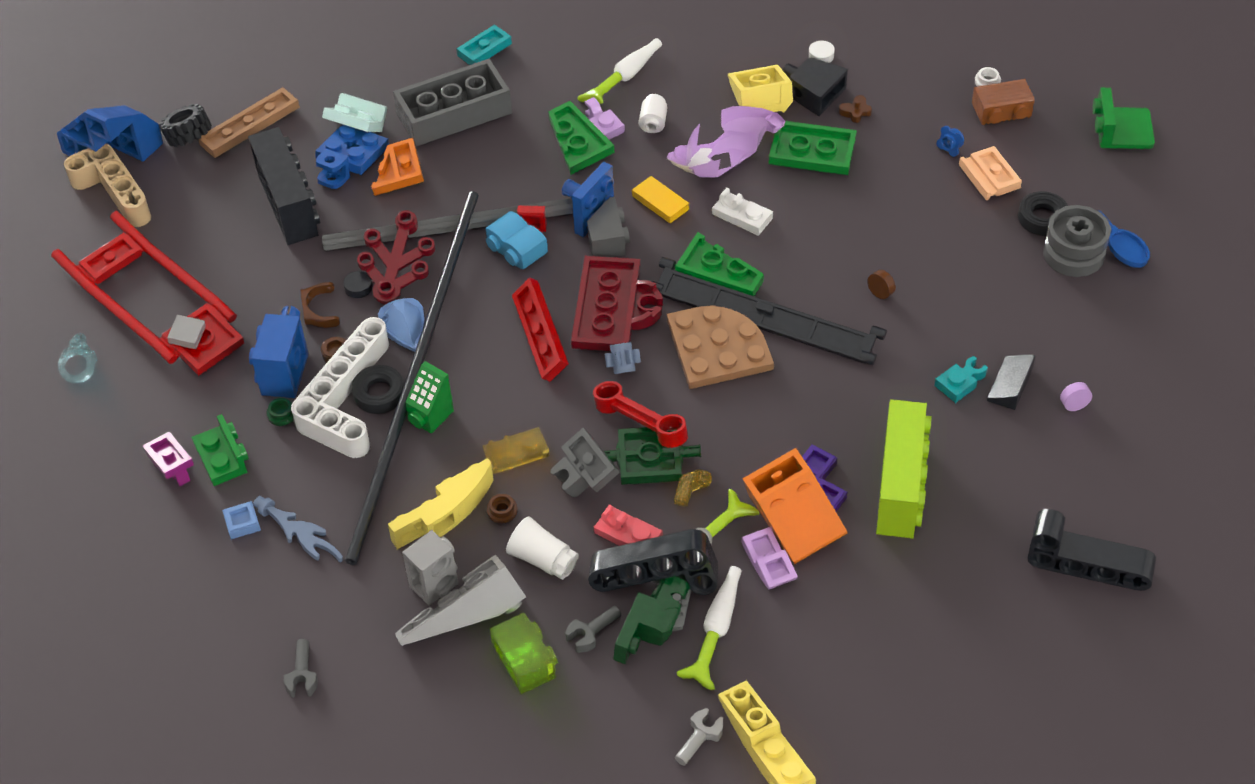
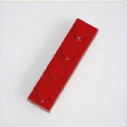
(540, 329)

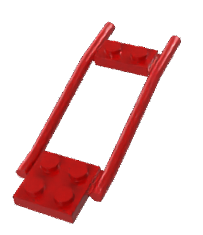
(218, 337)

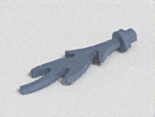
(303, 530)

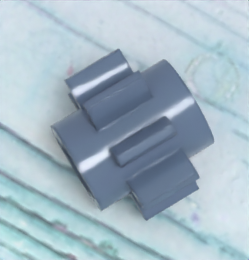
(622, 358)

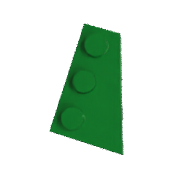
(578, 137)
(715, 266)

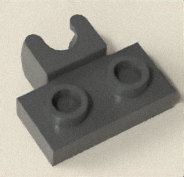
(585, 465)

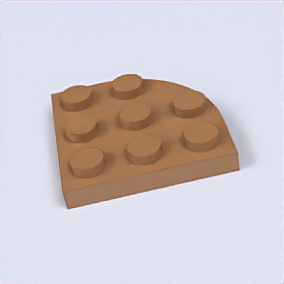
(718, 345)

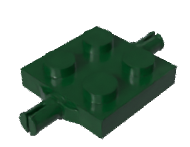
(645, 459)

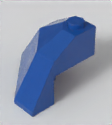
(117, 126)

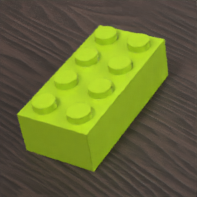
(904, 469)

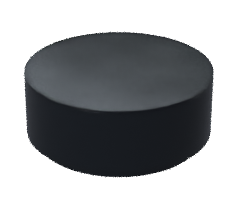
(357, 284)

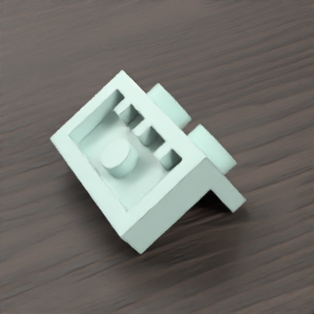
(357, 113)

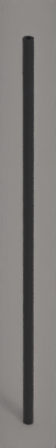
(418, 358)

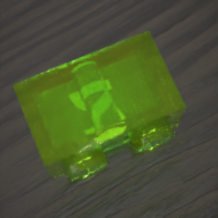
(523, 652)

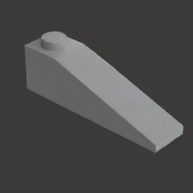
(485, 595)

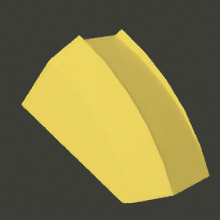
(762, 88)

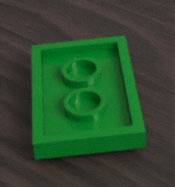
(813, 147)

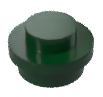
(280, 412)

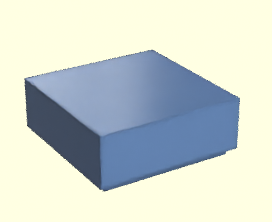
(241, 520)

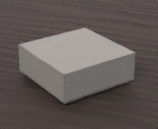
(186, 331)

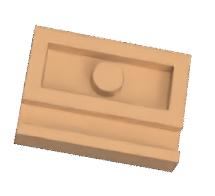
(990, 172)

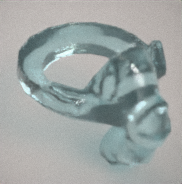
(77, 346)

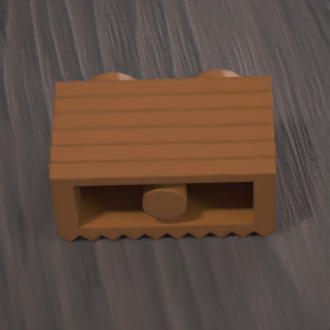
(1003, 101)

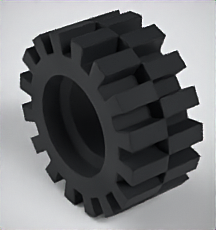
(185, 125)

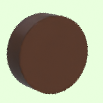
(881, 284)
(330, 347)

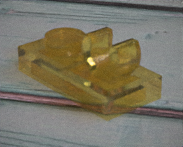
(516, 450)

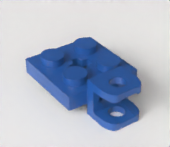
(347, 152)

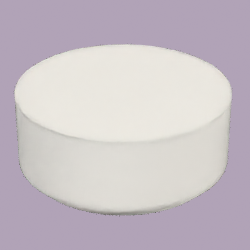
(822, 51)

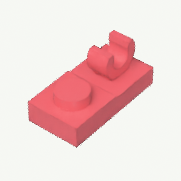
(623, 528)

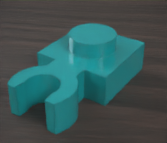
(959, 381)

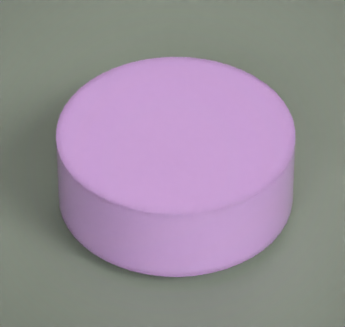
(1076, 396)

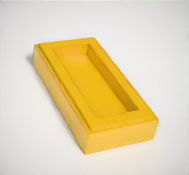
(660, 199)

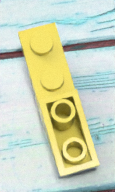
(454, 502)
(763, 737)

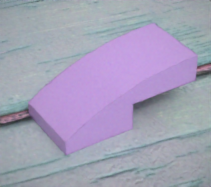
(768, 558)

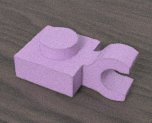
(605, 121)

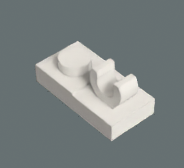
(742, 212)

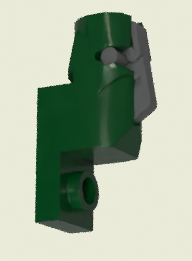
(653, 617)

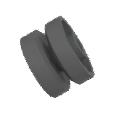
(1076, 240)

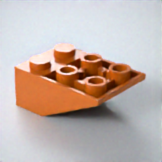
(794, 505)

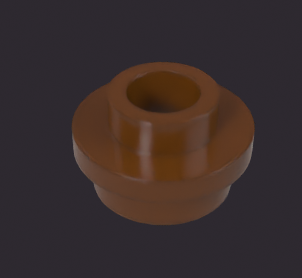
(499, 502)

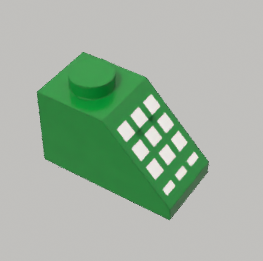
(429, 398)

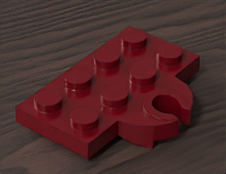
(612, 303)

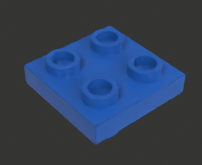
(589, 196)

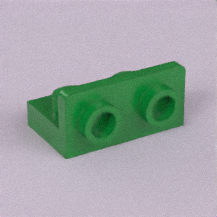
(220, 452)

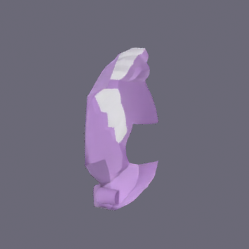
(741, 137)

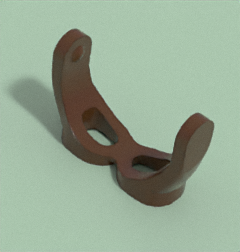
(310, 317)

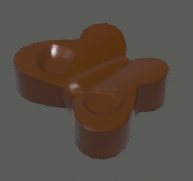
(856, 109)

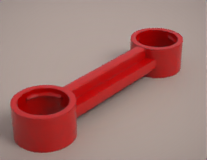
(641, 414)

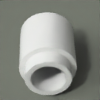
(653, 114)

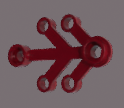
(395, 260)

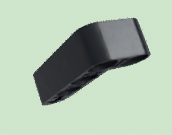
(1088, 556)
(657, 559)

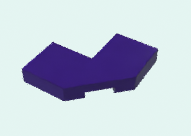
(821, 465)

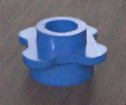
(950, 140)

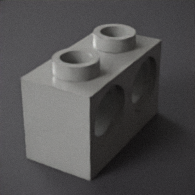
(430, 567)

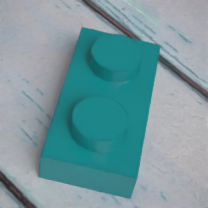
(484, 45)

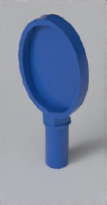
(1128, 247)

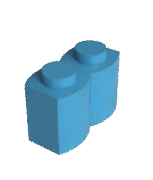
(516, 240)

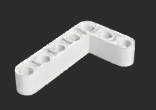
(317, 405)

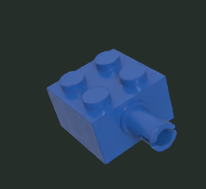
(279, 354)

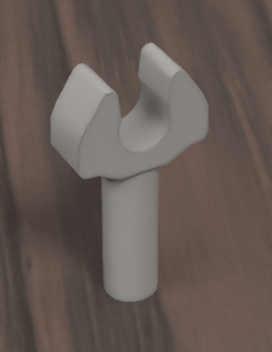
(700, 734)

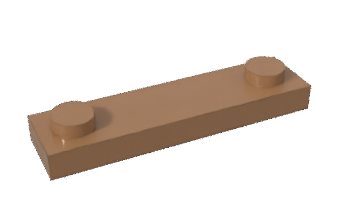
(249, 122)

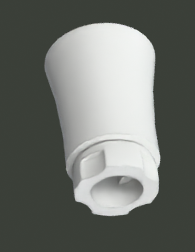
(541, 549)

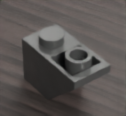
(606, 232)

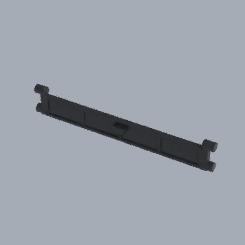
(770, 316)

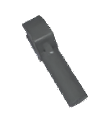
(590, 629)
(301, 671)

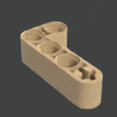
(105, 166)

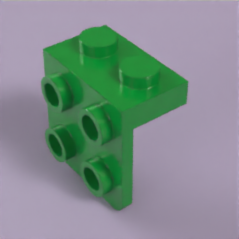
(1121, 125)

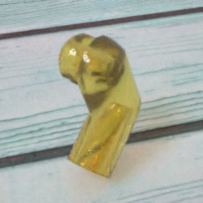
(691, 482)

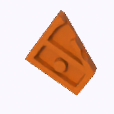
(398, 168)

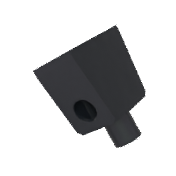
(816, 83)

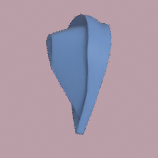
(403, 321)

